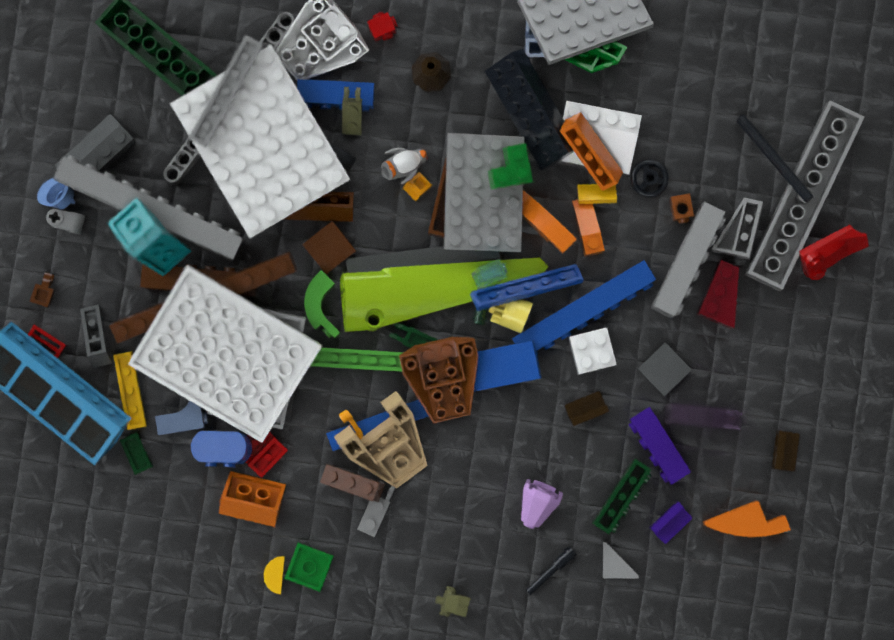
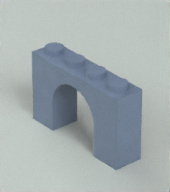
(188, 419)

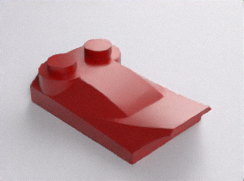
(830, 250)

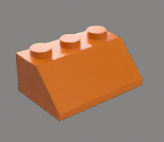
(252, 499)

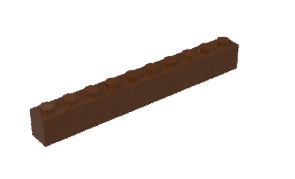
(237, 283)

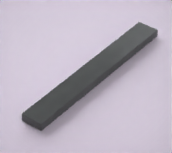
(417, 257)

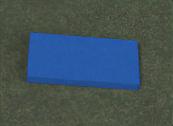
(507, 365)

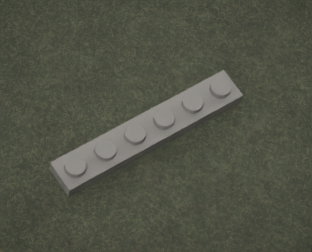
(226, 91)

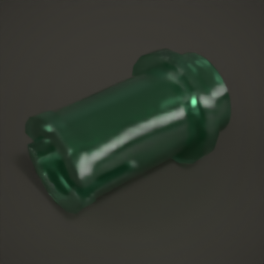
(480, 317)

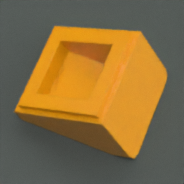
(417, 186)

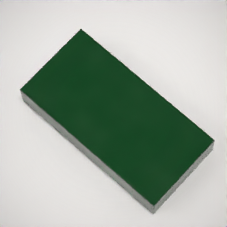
(136, 453)

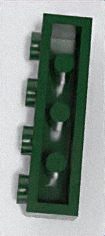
(621, 496)

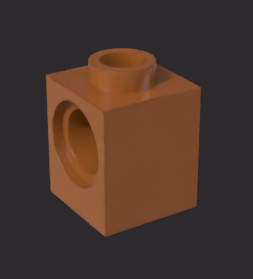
(685, 200)

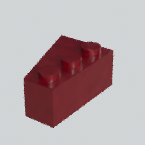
(721, 296)

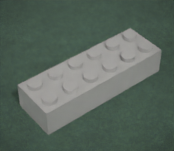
(687, 260)

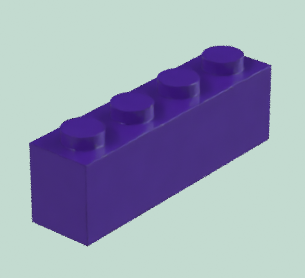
(659, 445)

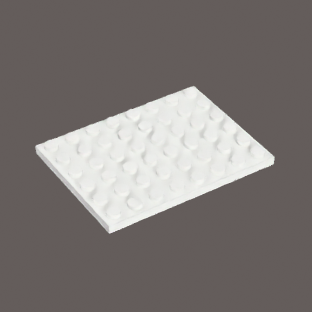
(267, 146)
(224, 354)

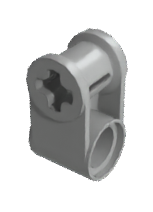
(69, 221)

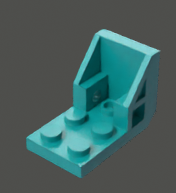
(147, 238)

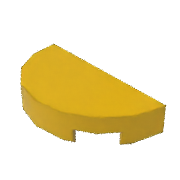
(274, 574)

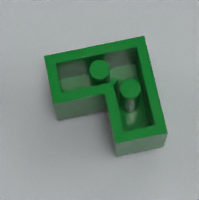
(516, 168)

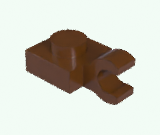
(42, 293)

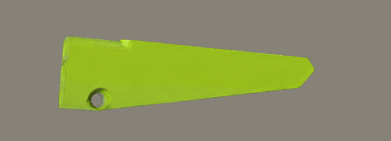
(414, 291)

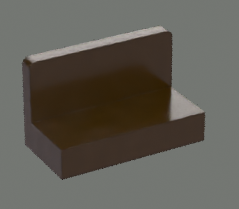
(586, 408)
(785, 450)

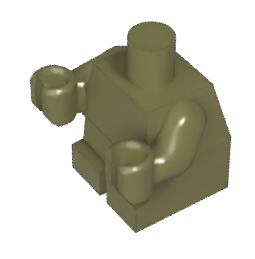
(453, 603)

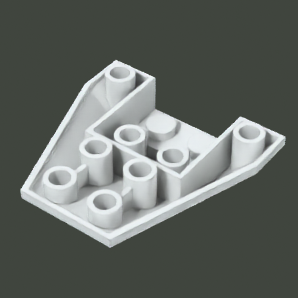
(320, 41)

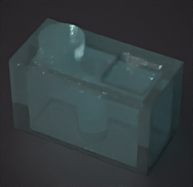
(489, 274)

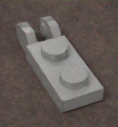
(374, 514)

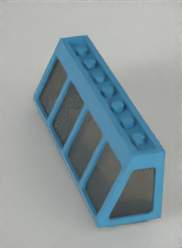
(58, 396)

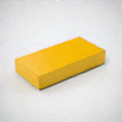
(594, 195)

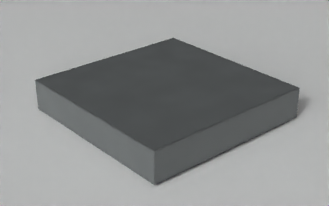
(664, 369)

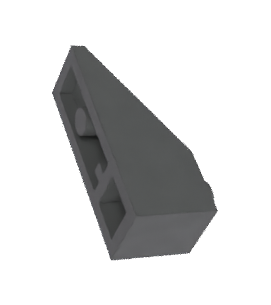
(95, 336)

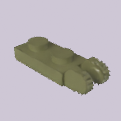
(352, 113)

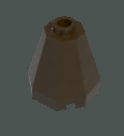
(431, 79)

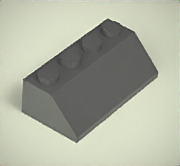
(102, 145)

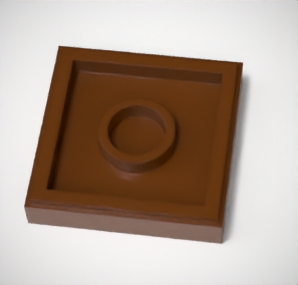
(329, 247)

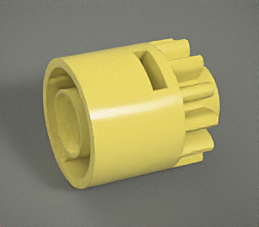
(511, 314)

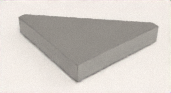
(615, 566)

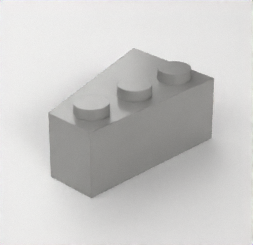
(740, 233)

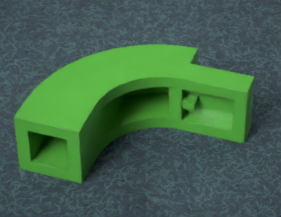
(314, 296)

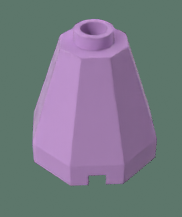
(538, 503)

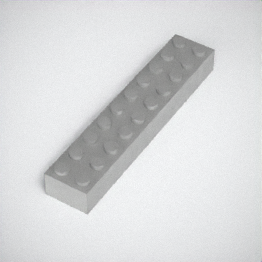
(793, 216)
(174, 219)

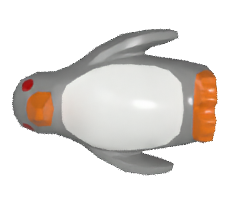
(403, 163)

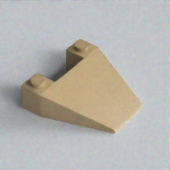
(391, 448)

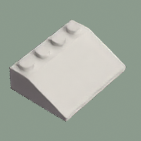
(614, 128)

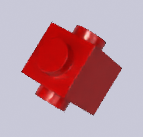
(382, 26)

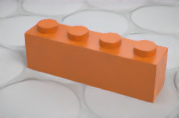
(591, 151)

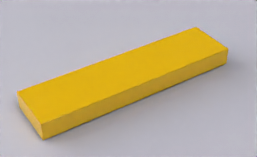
(130, 390)

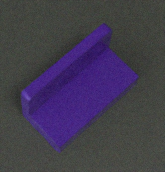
(671, 522)

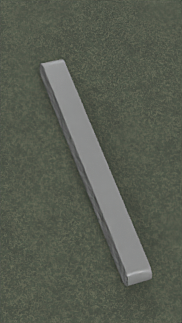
(186, 149)

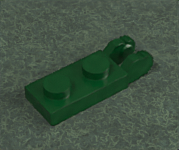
(413, 336)

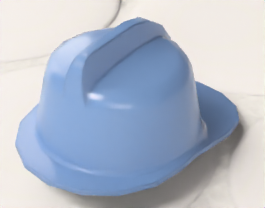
(55, 195)

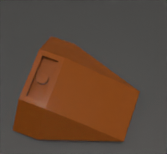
(442, 376)

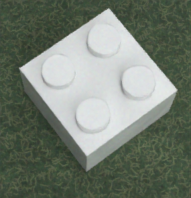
(592, 351)

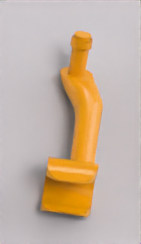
(347, 416)

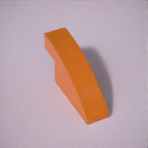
(546, 224)
(748, 522)

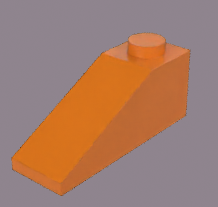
(588, 228)

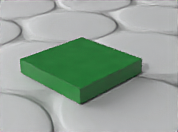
(309, 567)

